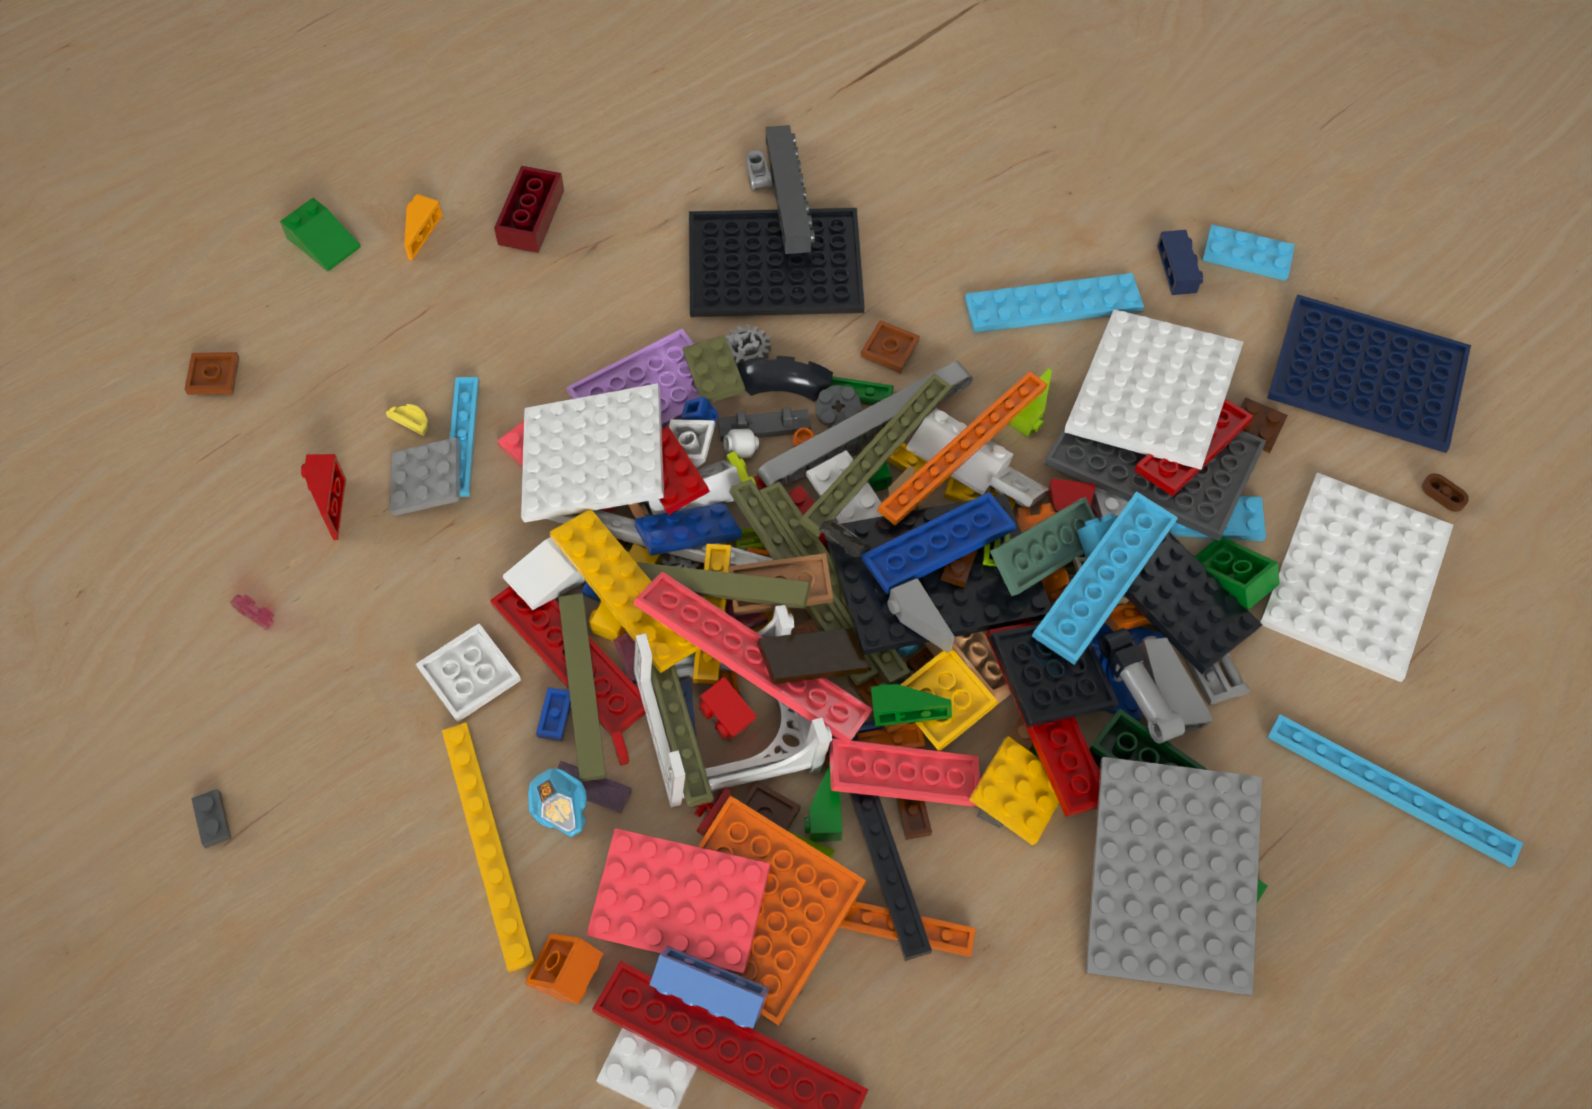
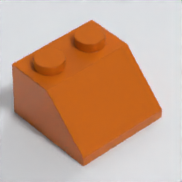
(564, 968)

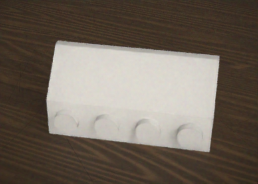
(939, 430)
(719, 479)

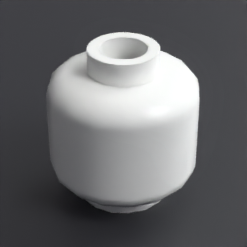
(742, 442)

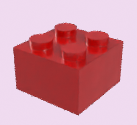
(726, 710)

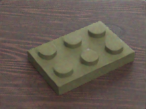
(713, 369)

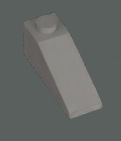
(919, 613)

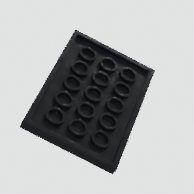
(1190, 606)

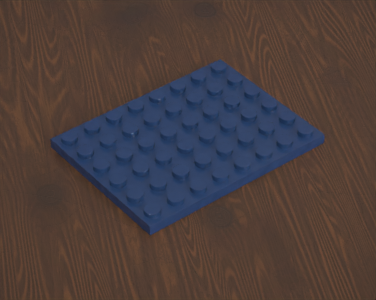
(1370, 373)

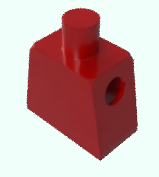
(1064, 492)

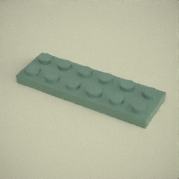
(1042, 547)

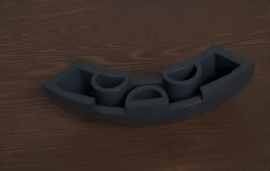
(784, 375)

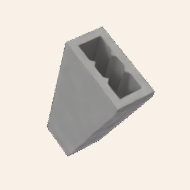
(1174, 682)

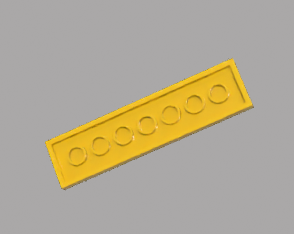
(618, 583)

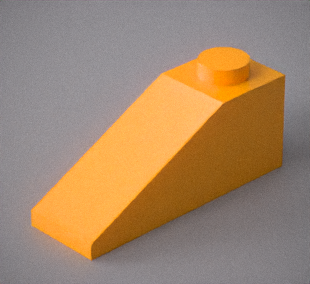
(421, 219)

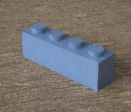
(709, 987)

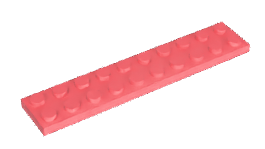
(738, 649)

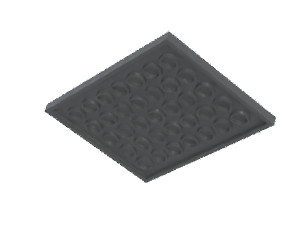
(1200, 505)

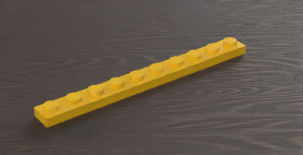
(488, 848)

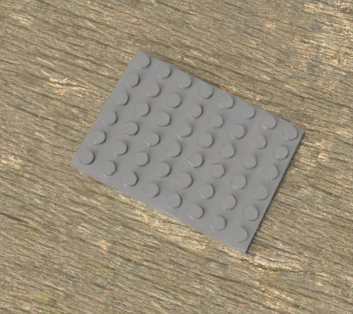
(1175, 876)

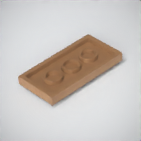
(805, 568)

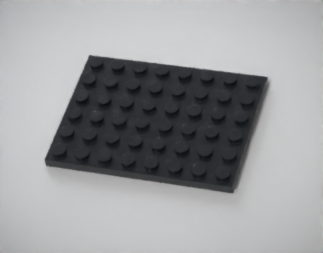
(744, 271)
(967, 610)

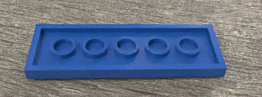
(938, 542)

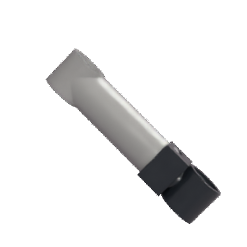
(1128, 666)

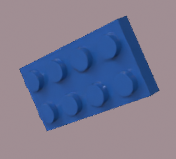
(687, 529)

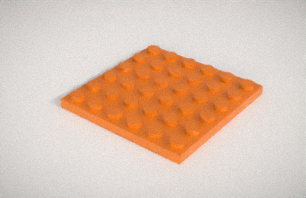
(800, 906)

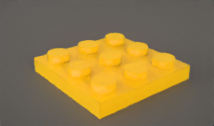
(951, 679)
(1017, 791)

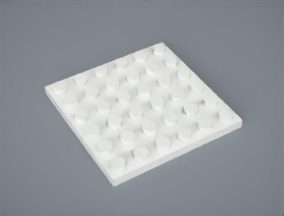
(592, 453)

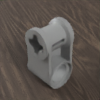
(757, 170)

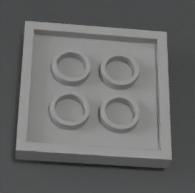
(425, 476)

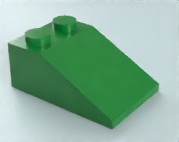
(319, 234)
(1240, 570)

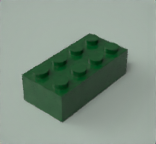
(1131, 740)

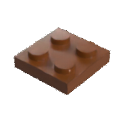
(890, 346)
(212, 373)

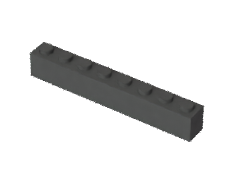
(788, 190)

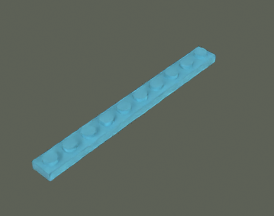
(1396, 791)

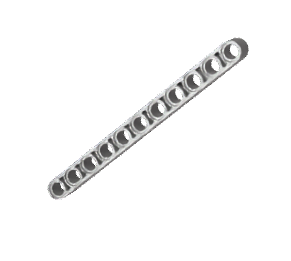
(856, 429)

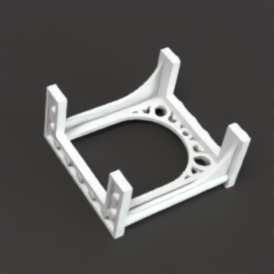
(812, 737)

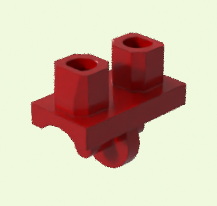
(712, 810)

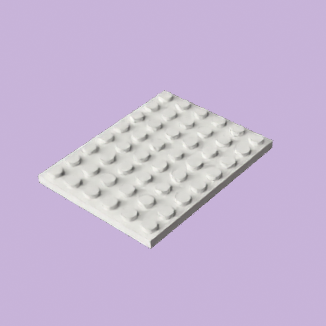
(1155, 388)
(1358, 576)

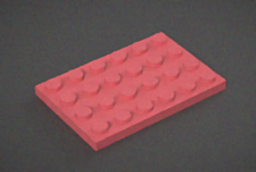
(679, 898)

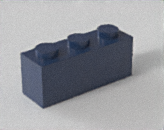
(1179, 262)

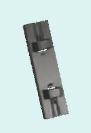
(766, 423)

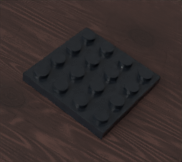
(1048, 684)

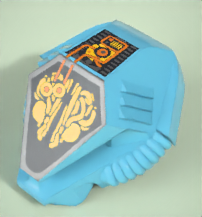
(558, 801)

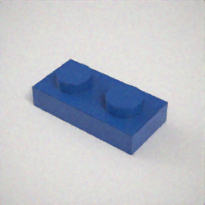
(554, 714)

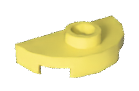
(410, 417)

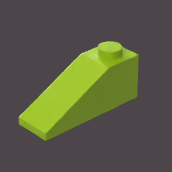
(1031, 417)

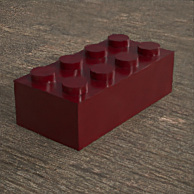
(529, 209)

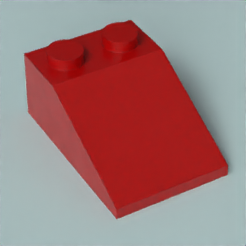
(327, 487)

